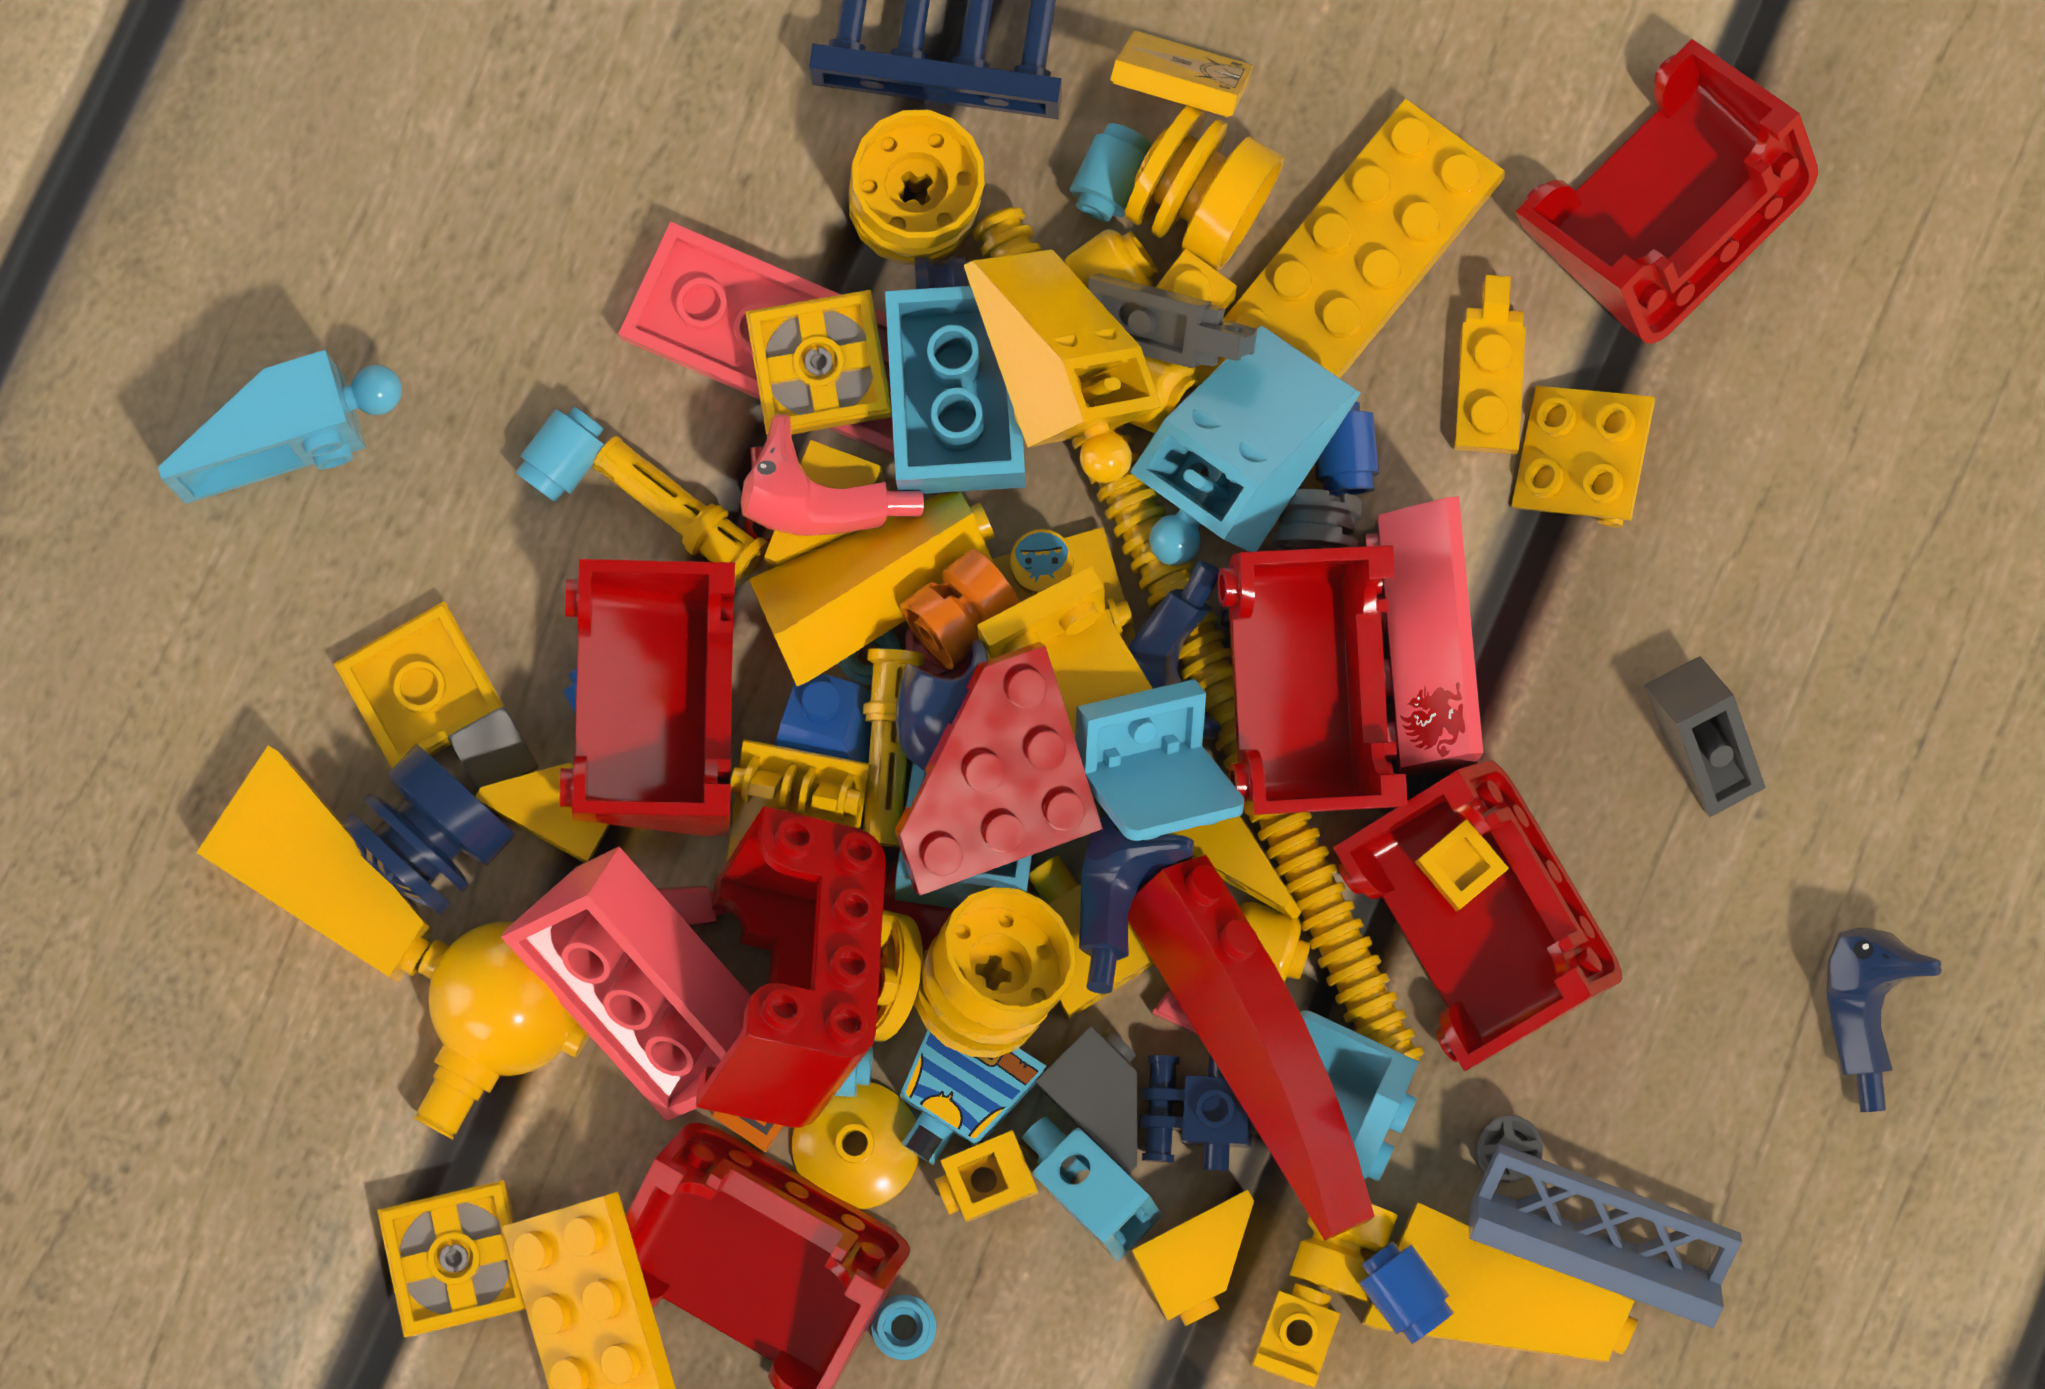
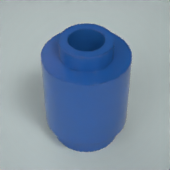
(1350, 456)
(1405, 1291)

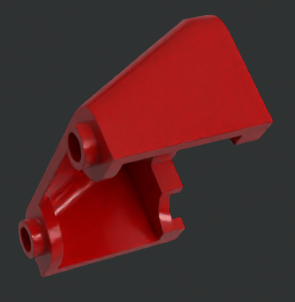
(1679, 195)
(1310, 679)
(652, 695)
(1513, 951)
(762, 1254)

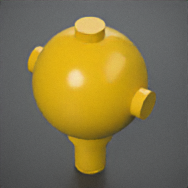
(491, 1022)

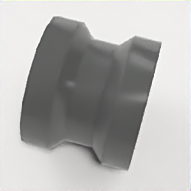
(1518, 1135)

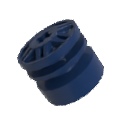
(427, 830)

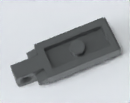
(1173, 324)

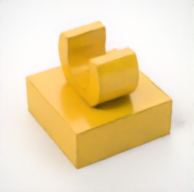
(1461, 865)

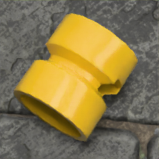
(1339, 1260)

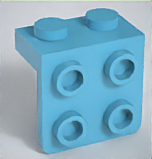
(1150, 762)
(1368, 1086)

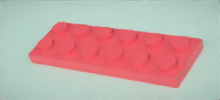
(696, 315)

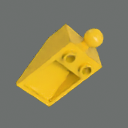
(1062, 358)

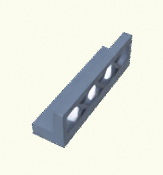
(1596, 1256)

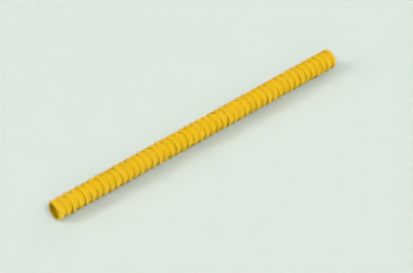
(1210, 664)

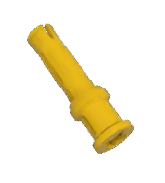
(702, 526)
(886, 758)

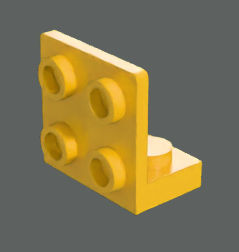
(1079, 638)

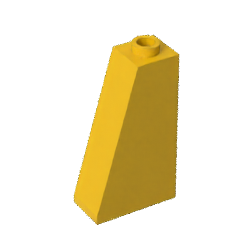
(853, 587)
(301, 858)
(1510, 1299)

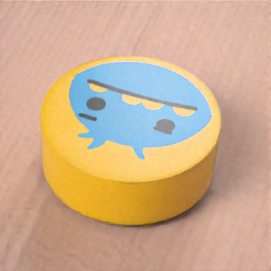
(1041, 560)

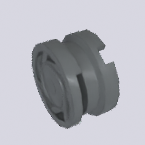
(1317, 521)

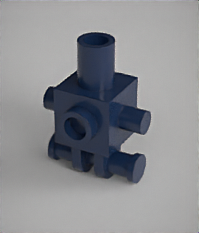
(1209, 1118)

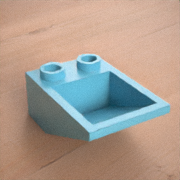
(281, 423)
(1258, 435)

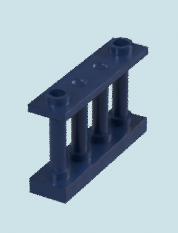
(961, 83)

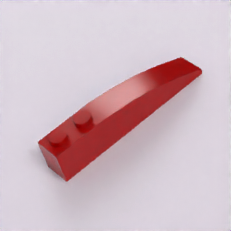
(1253, 1036)

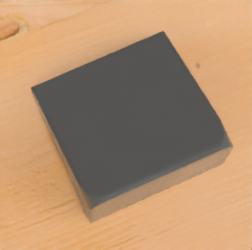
(493, 749)

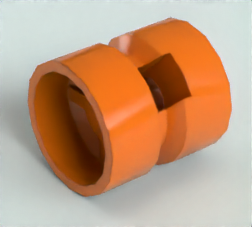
(948, 613)

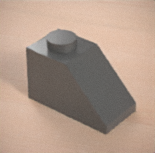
(1705, 735)
(1098, 1093)

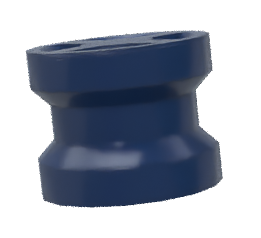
(940, 274)

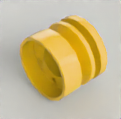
(918, 153)
(1203, 186)
(994, 972)

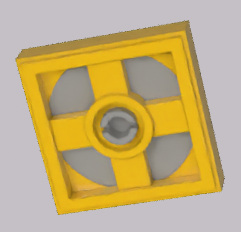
(820, 362)
(451, 1258)

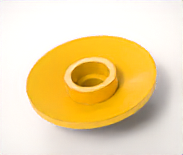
(876, 1173)

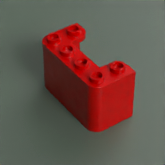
(817, 904)

